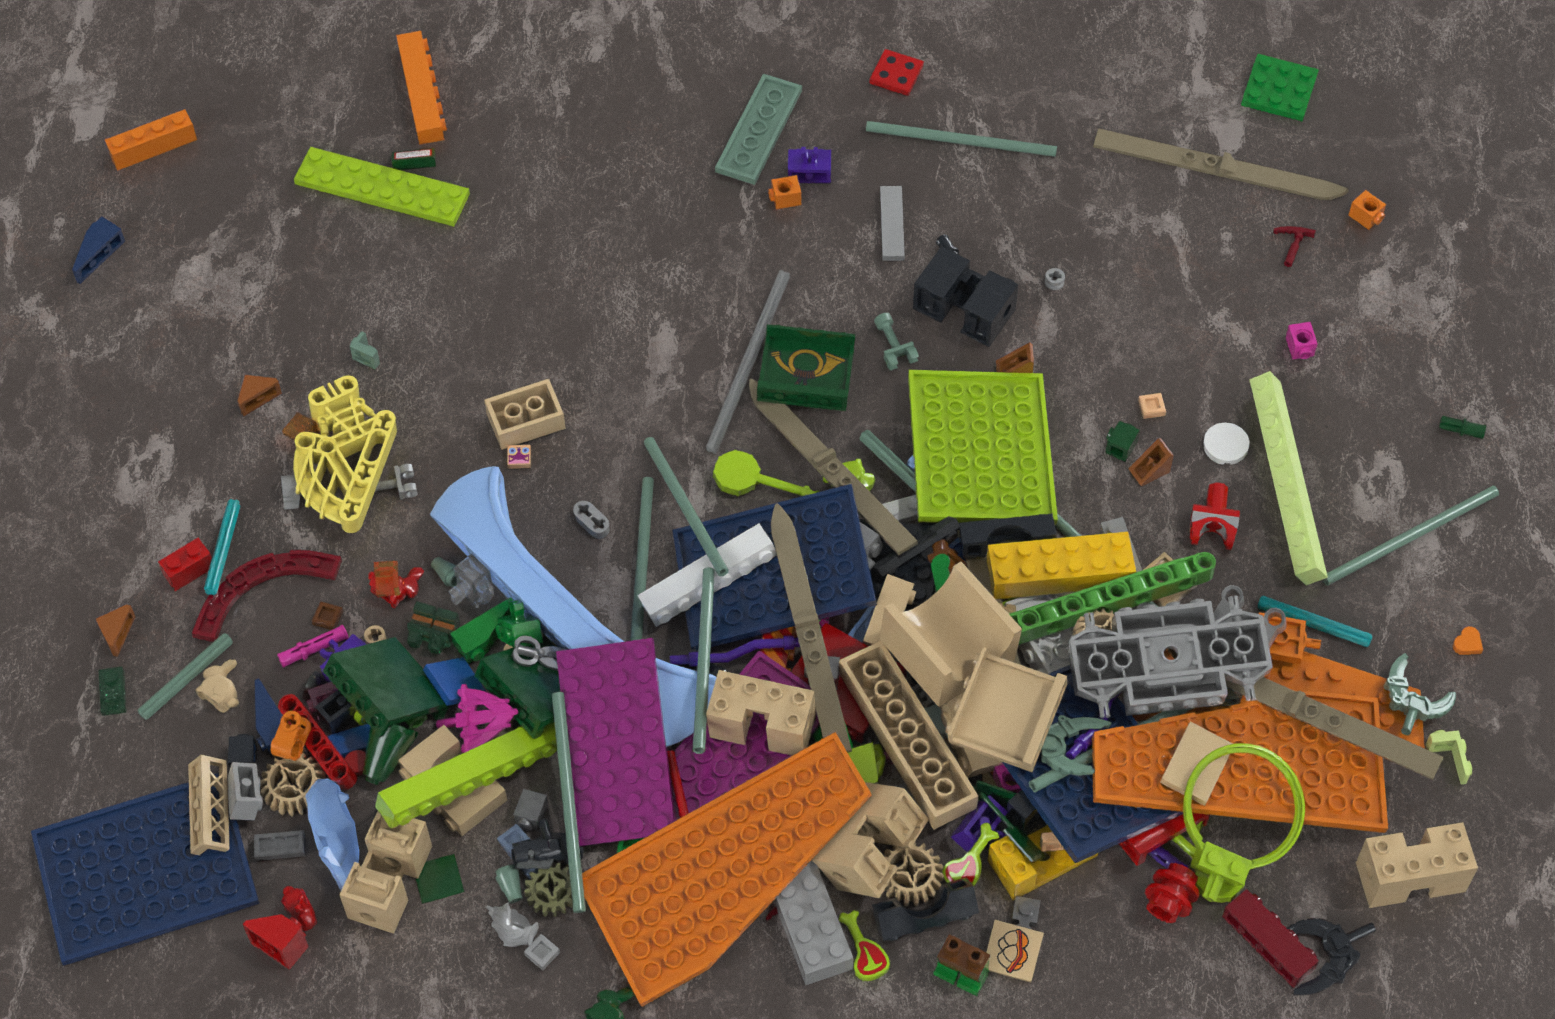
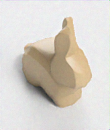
(217, 688)

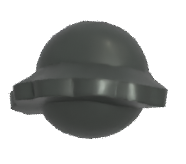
(315, 680)

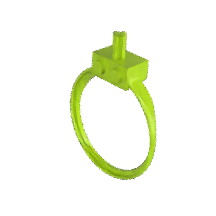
(1218, 862)

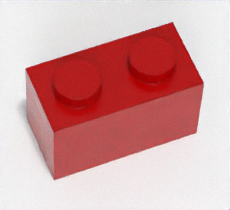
(186, 564)

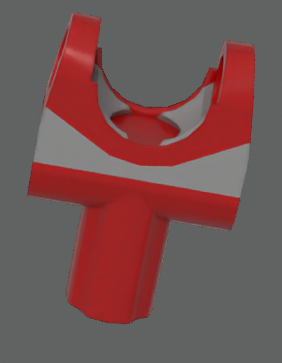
(1215, 516)

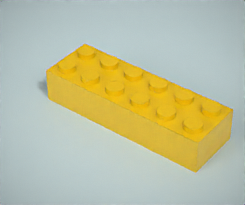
(1058, 564)

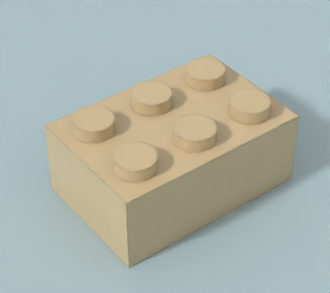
(525, 414)

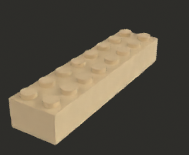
(908, 735)

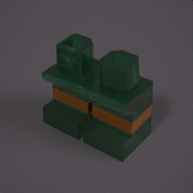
(431, 626)

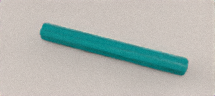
(222, 547)
(1318, 622)

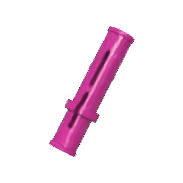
(305, 649)

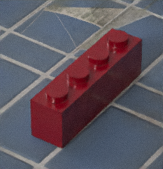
(1270, 938)

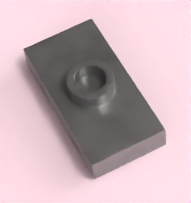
(279, 845)

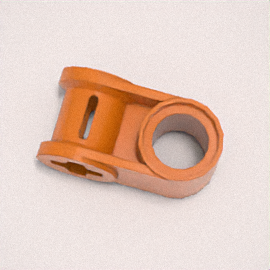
(290, 738)

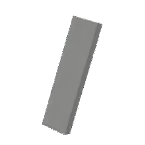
(892, 223)

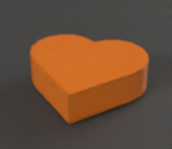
(1468, 642)

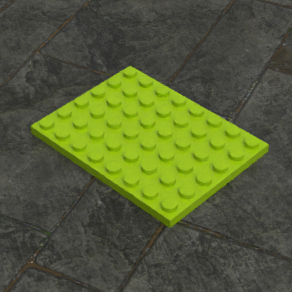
(980, 445)

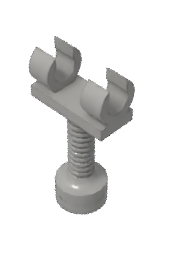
(403, 472)

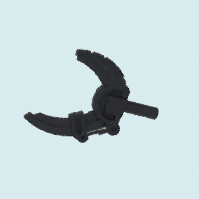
(1336, 945)

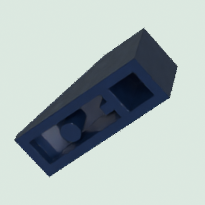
(98, 244)
(267, 717)

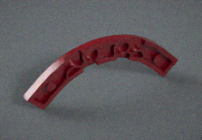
(255, 572)

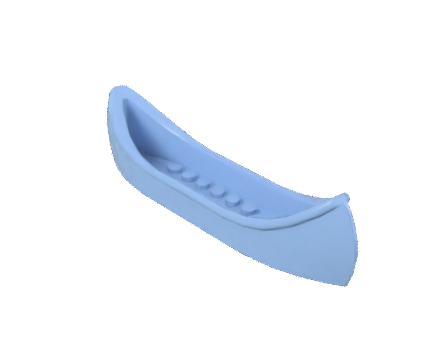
(478, 522)

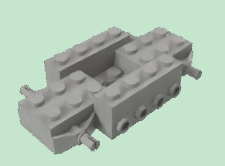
(1135, 663)

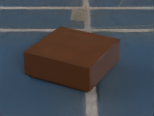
(327, 615)

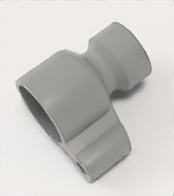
(290, 498)

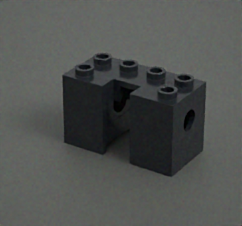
(950, 283)

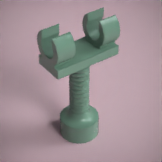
(884, 322)

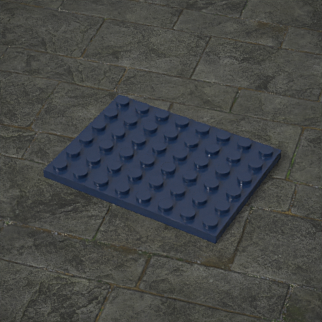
(758, 602)
(1068, 803)
(132, 874)

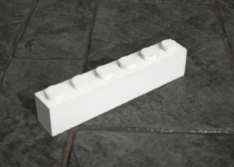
(684, 587)

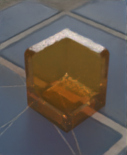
(299, 424)
(387, 578)

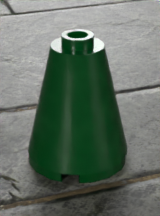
(385, 751)

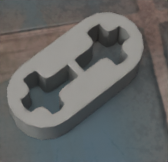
(588, 522)

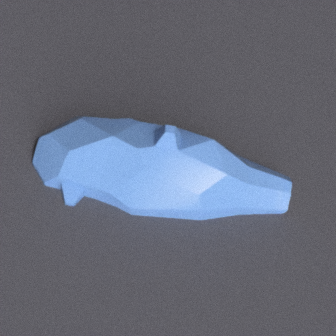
(332, 828)

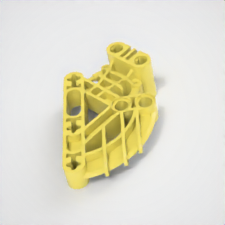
(343, 414)

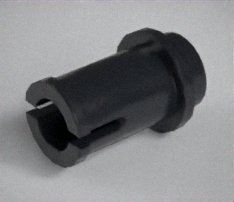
(945, 242)

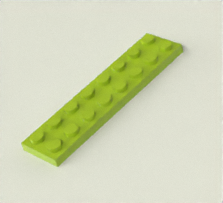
(382, 186)

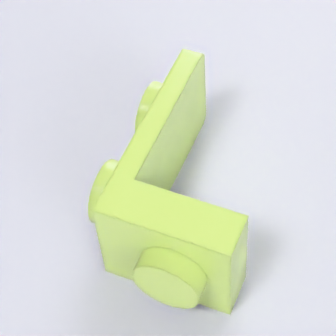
(1447, 741)

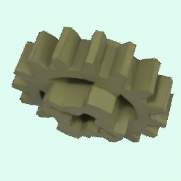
(540, 890)

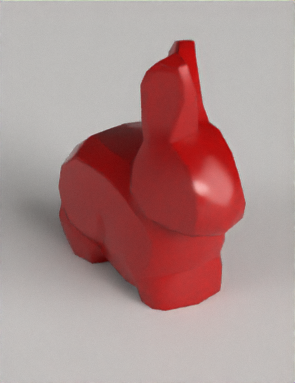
(408, 586)
(299, 907)

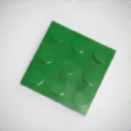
(1279, 87)

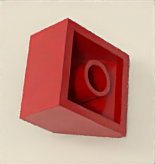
(278, 938)

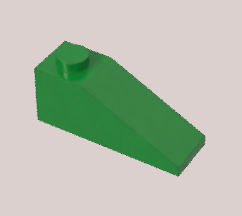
(479, 634)

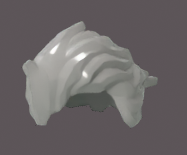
(512, 926)

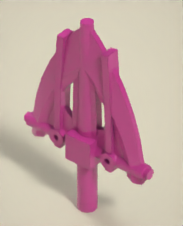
(497, 716)

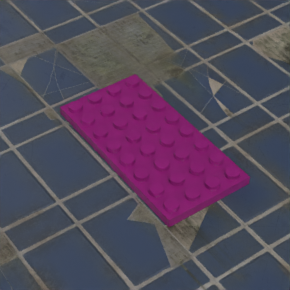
(616, 741)
(727, 763)

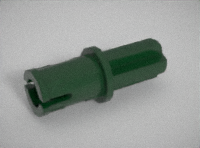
(1462, 427)

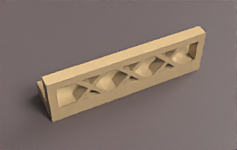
(200, 806)

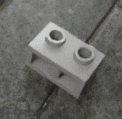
(244, 791)

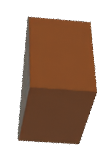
(1017, 361)
(257, 392)
(1152, 463)
(116, 627)

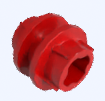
(1172, 893)

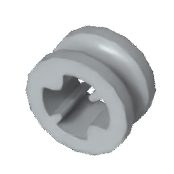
(1051, 284)

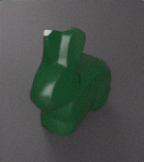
(608, 1004)

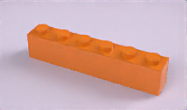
(420, 87)

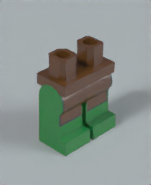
(942, 562)
(962, 957)

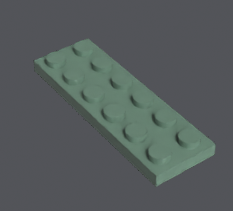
(758, 129)

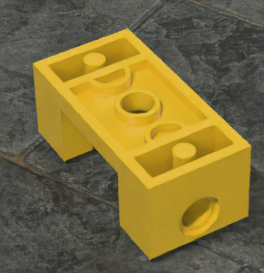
(1019, 873)

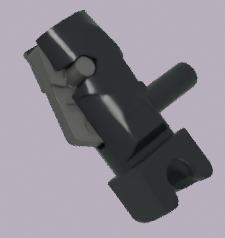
(541, 852)

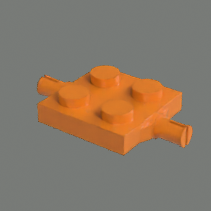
(1292, 641)

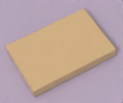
(1191, 749)

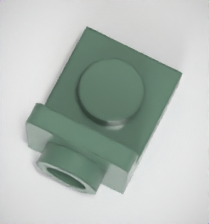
(363, 352)

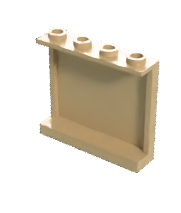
(1006, 710)

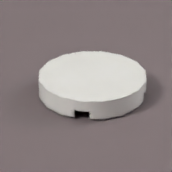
(1226, 443)

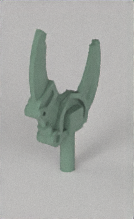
(1411, 703)
(1055, 747)

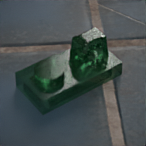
(112, 691)

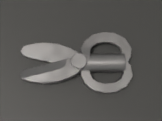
(544, 656)

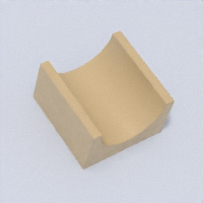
(947, 631)

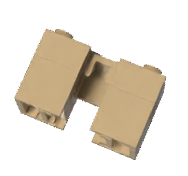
(786, 707)
(851, 857)
(1439, 862)
(376, 889)

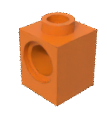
(785, 192)
(1367, 210)

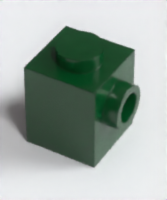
(1122, 440)

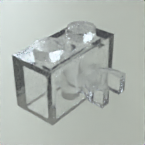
(472, 582)

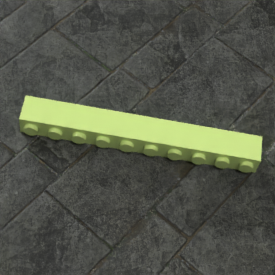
(1288, 479)

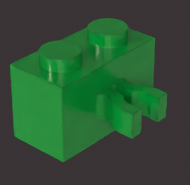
(517, 625)

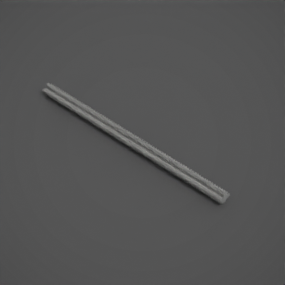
(747, 362)

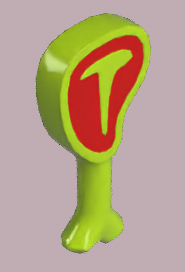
(970, 864)
(871, 958)

